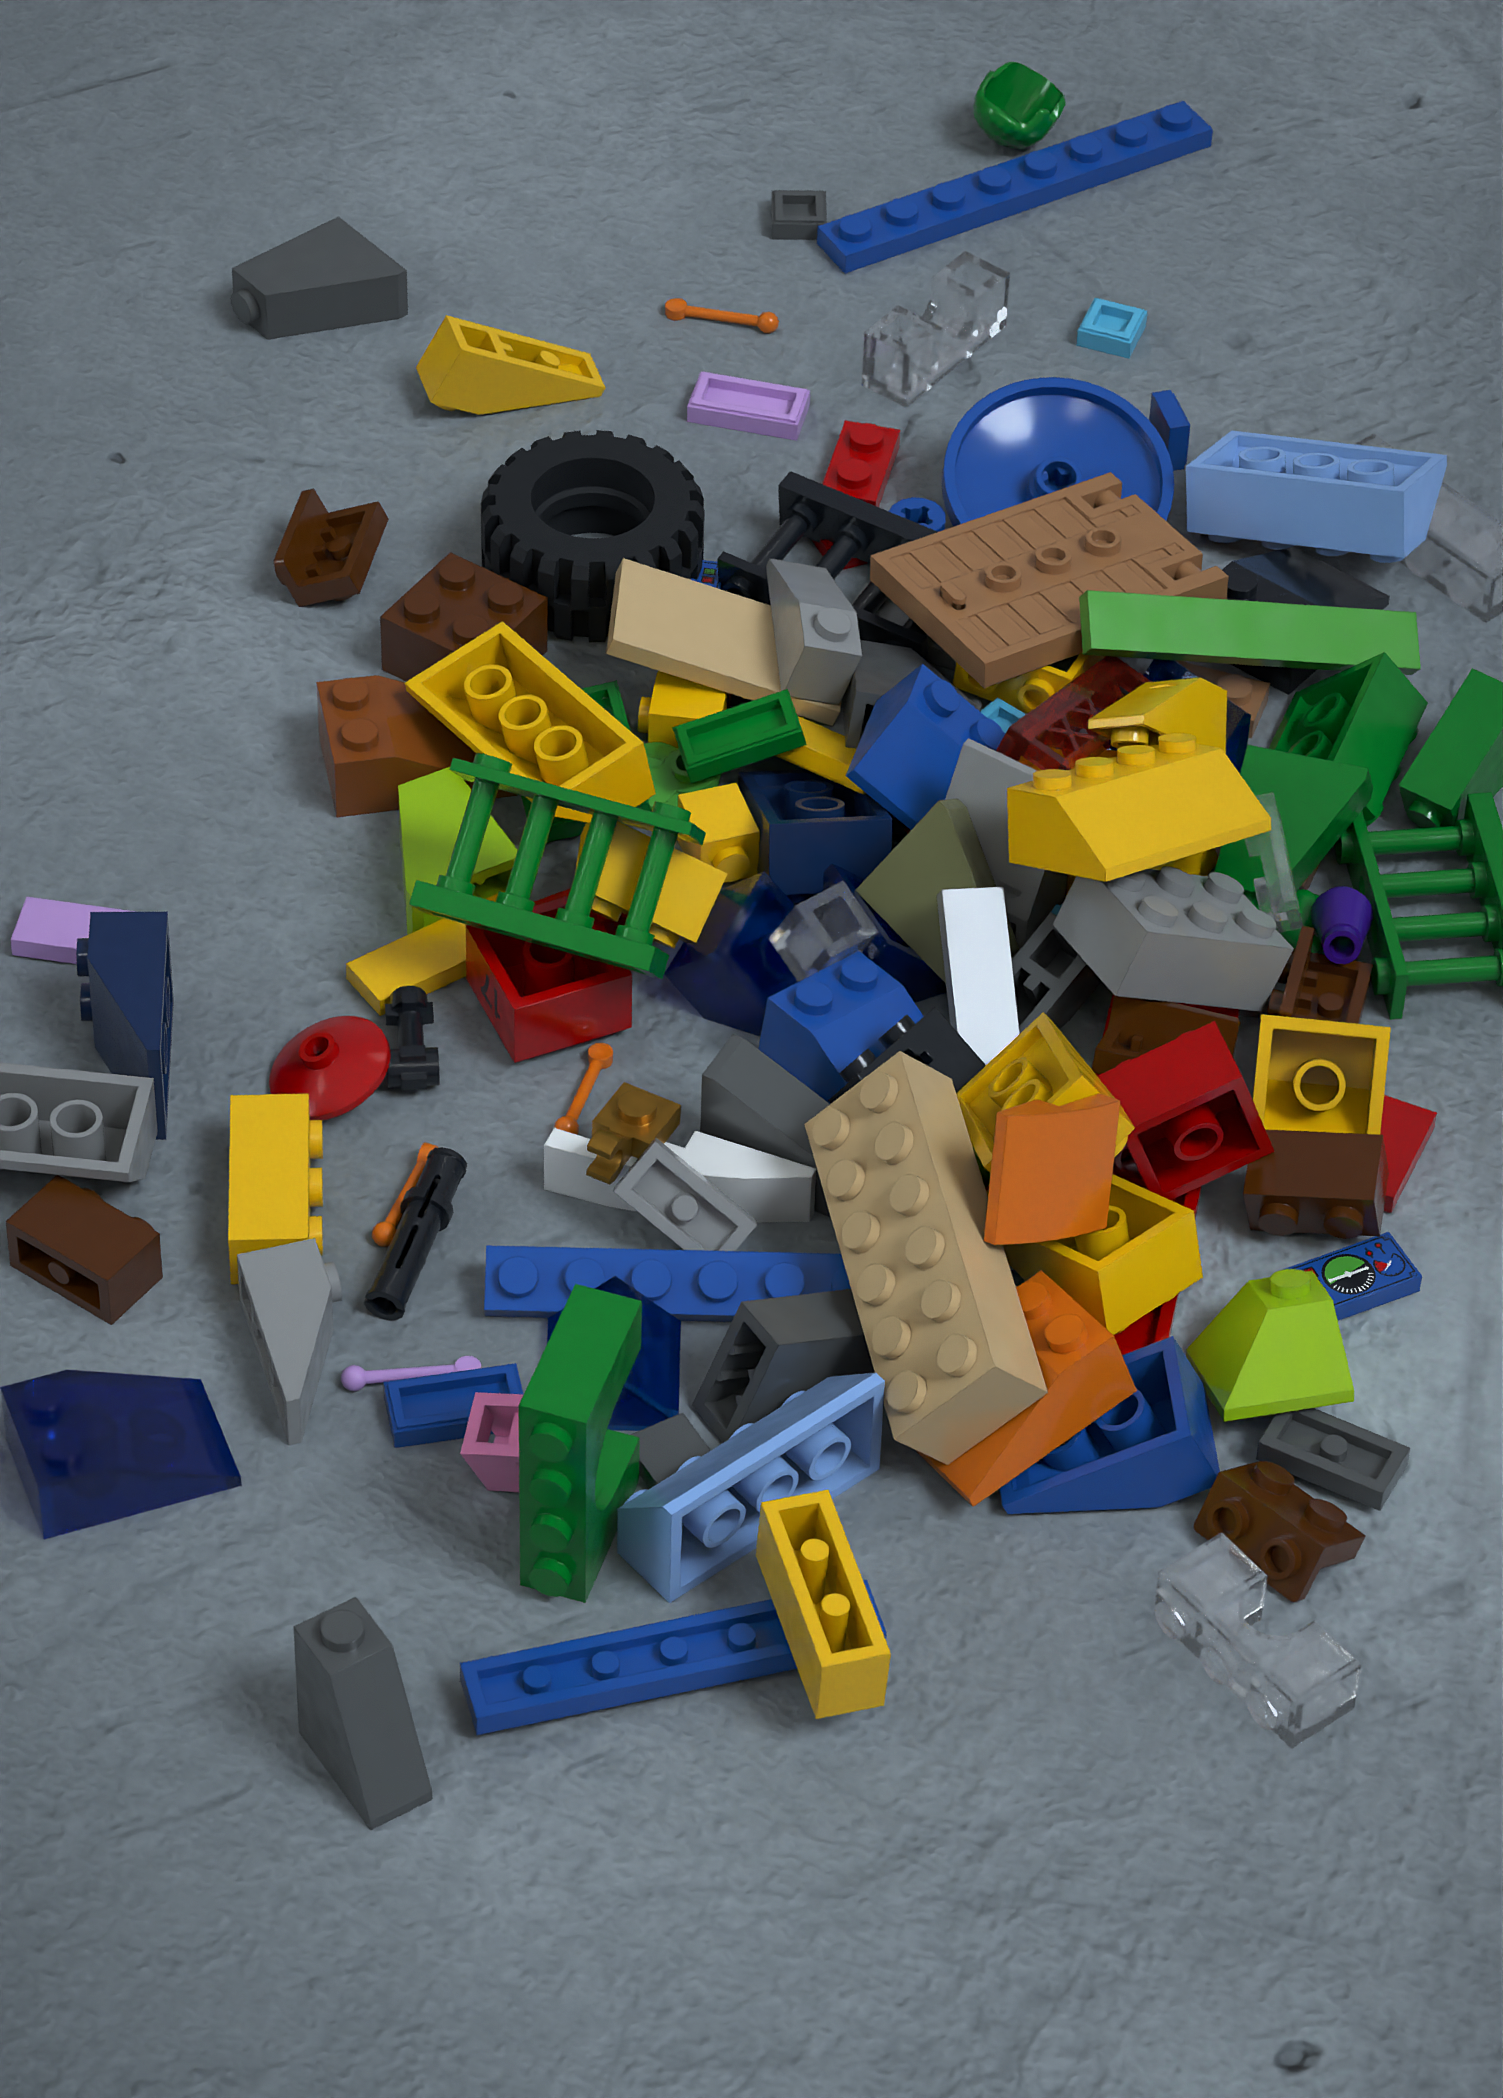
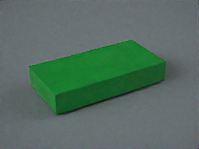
(739, 736)

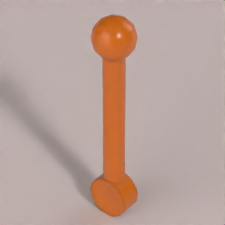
(678, 309)
(599, 1057)
(384, 1231)

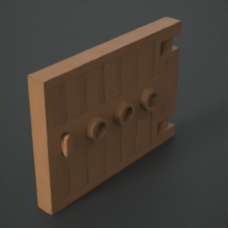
(1010, 583)

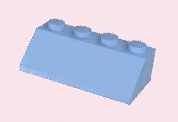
(1314, 495)
(713, 1502)

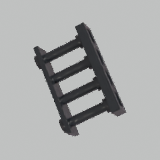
(857, 532)

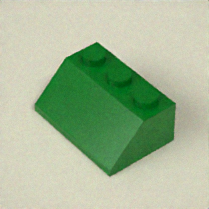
(1358, 720)

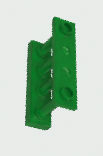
(1476, 837)
(572, 926)

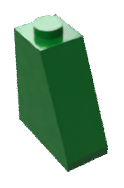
(1458, 756)
(1315, 806)

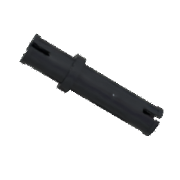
(435, 1186)

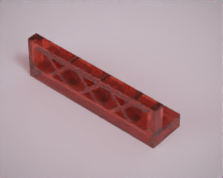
(1067, 712)

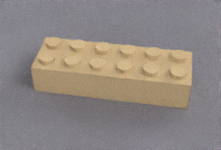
(913, 1246)

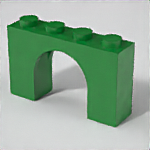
(569, 1462)

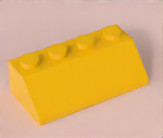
(527, 712)
(1131, 810)

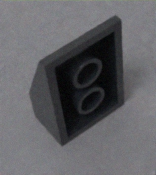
(1295, 578)

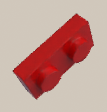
(863, 461)

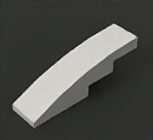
(756, 1181)

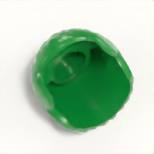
(1017, 106)

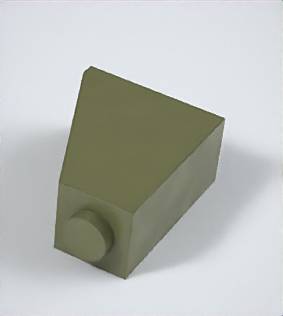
(931, 857)

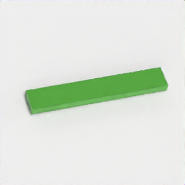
(1244, 631)

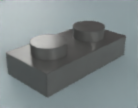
(1335, 1455)

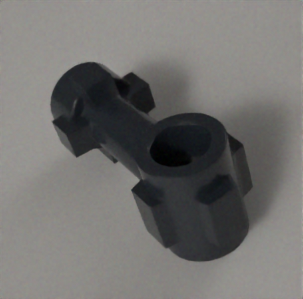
(412, 1064)

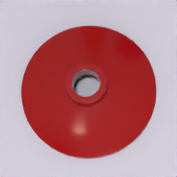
(334, 1063)

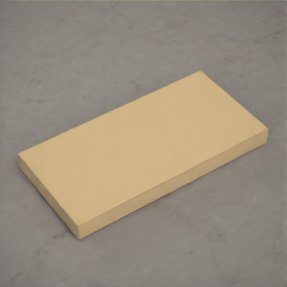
(699, 635)

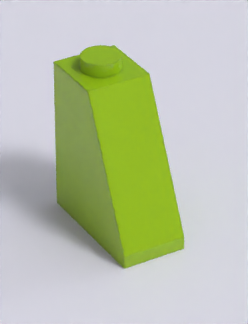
(428, 829)

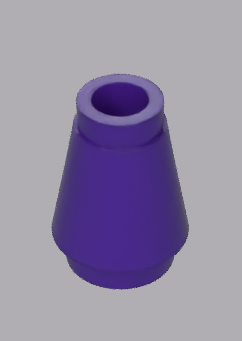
(1341, 922)

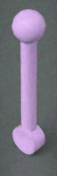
(355, 1377)

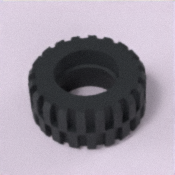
(589, 488)

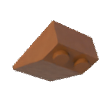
(380, 739)

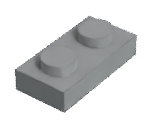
(683, 1202)

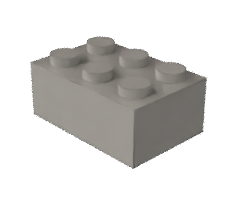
(1175, 938)

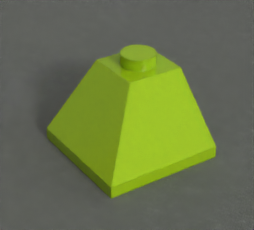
(1273, 1349)

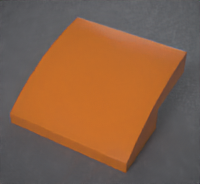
(1051, 1170)

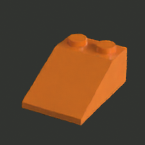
(1082, 1380)

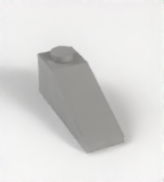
(812, 631)
(290, 1317)

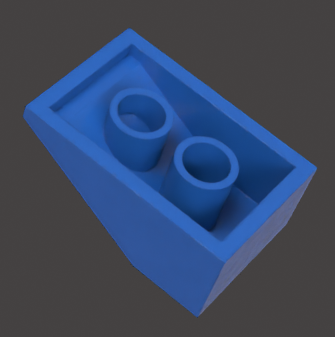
(832, 1020)
(1136, 1454)

